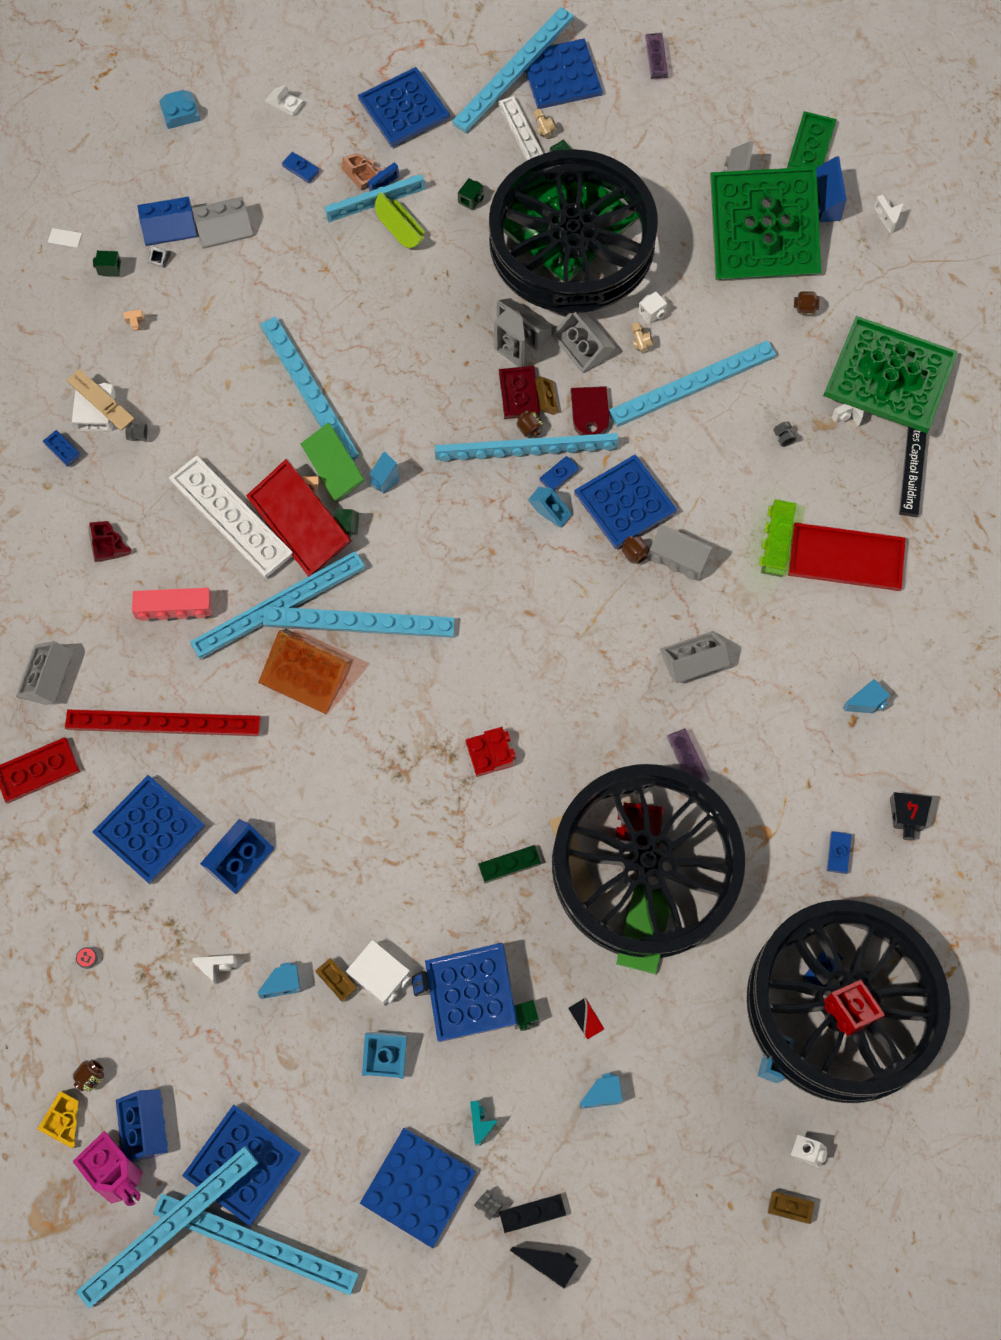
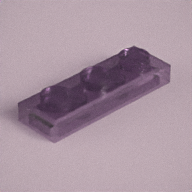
(656, 55)
(687, 754)

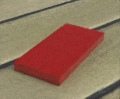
(37, 770)

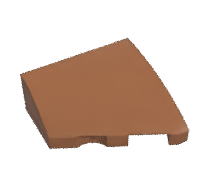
(359, 169)

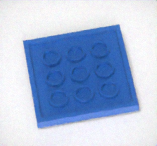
(563, 75)
(403, 106)
(625, 501)
(148, 829)
(471, 992)
(256, 1188)
(418, 1188)

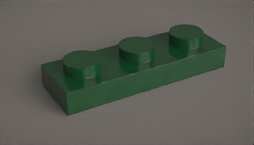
(509, 864)

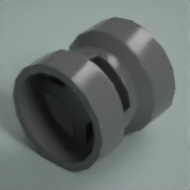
(136, 431)
(785, 434)
(488, 1204)

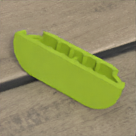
(398, 221)

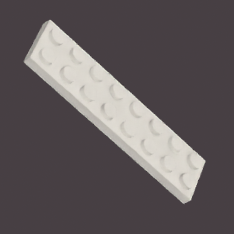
(231, 516)

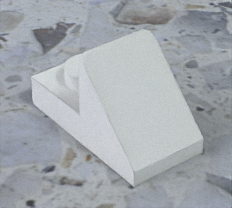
(284, 101)
(887, 214)
(845, 412)
(209, 965)

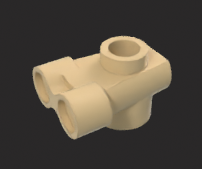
(546, 126)
(643, 340)

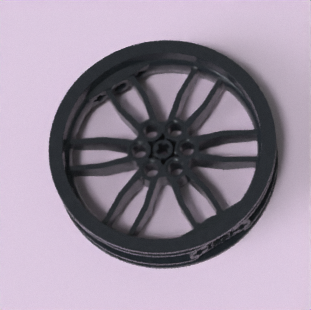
(564, 231)
(624, 782)
(900, 937)

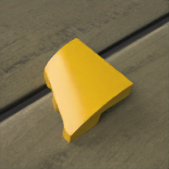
(61, 1120)

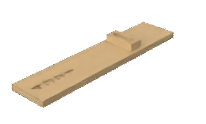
(100, 399)
(578, 868)

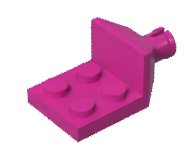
(109, 1170)

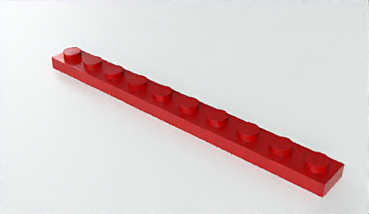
(163, 722)

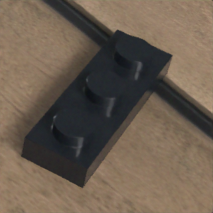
(532, 1213)

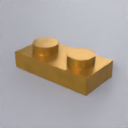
(546, 395)
(336, 979)
(791, 1207)

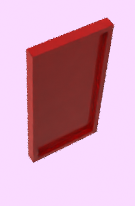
(298, 518)
(847, 556)

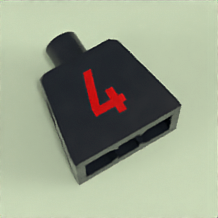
(909, 813)

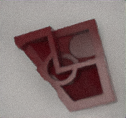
(105, 542)

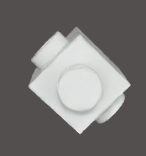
(652, 307)
(809, 1151)

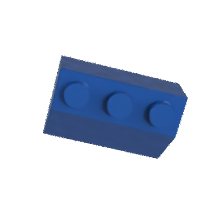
(830, 191)
(167, 221)
(237, 855)
(142, 1125)

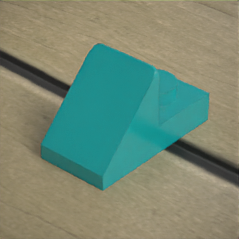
(480, 1129)

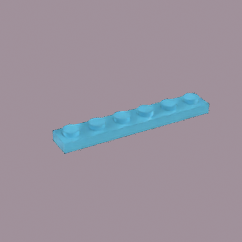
(367, 199)

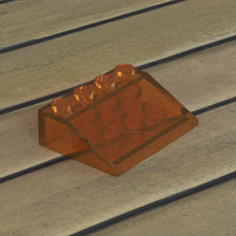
(305, 670)

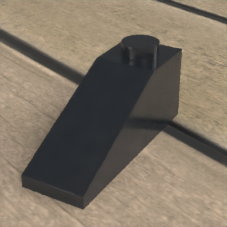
(551, 1264)

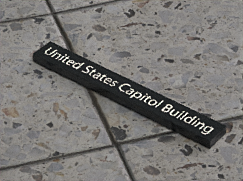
(912, 473)

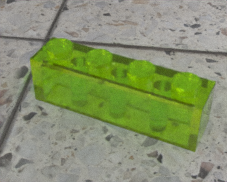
(778, 538)

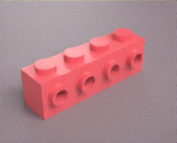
(172, 603)

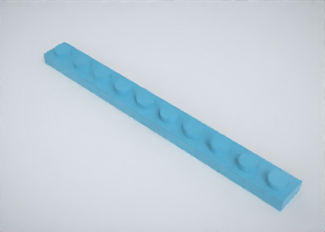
(513, 70)
(304, 381)
(692, 383)
(526, 446)
(287, 598)
(358, 622)
(167, 1227)
(266, 1248)

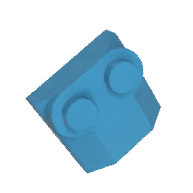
(179, 109)
(384, 1054)

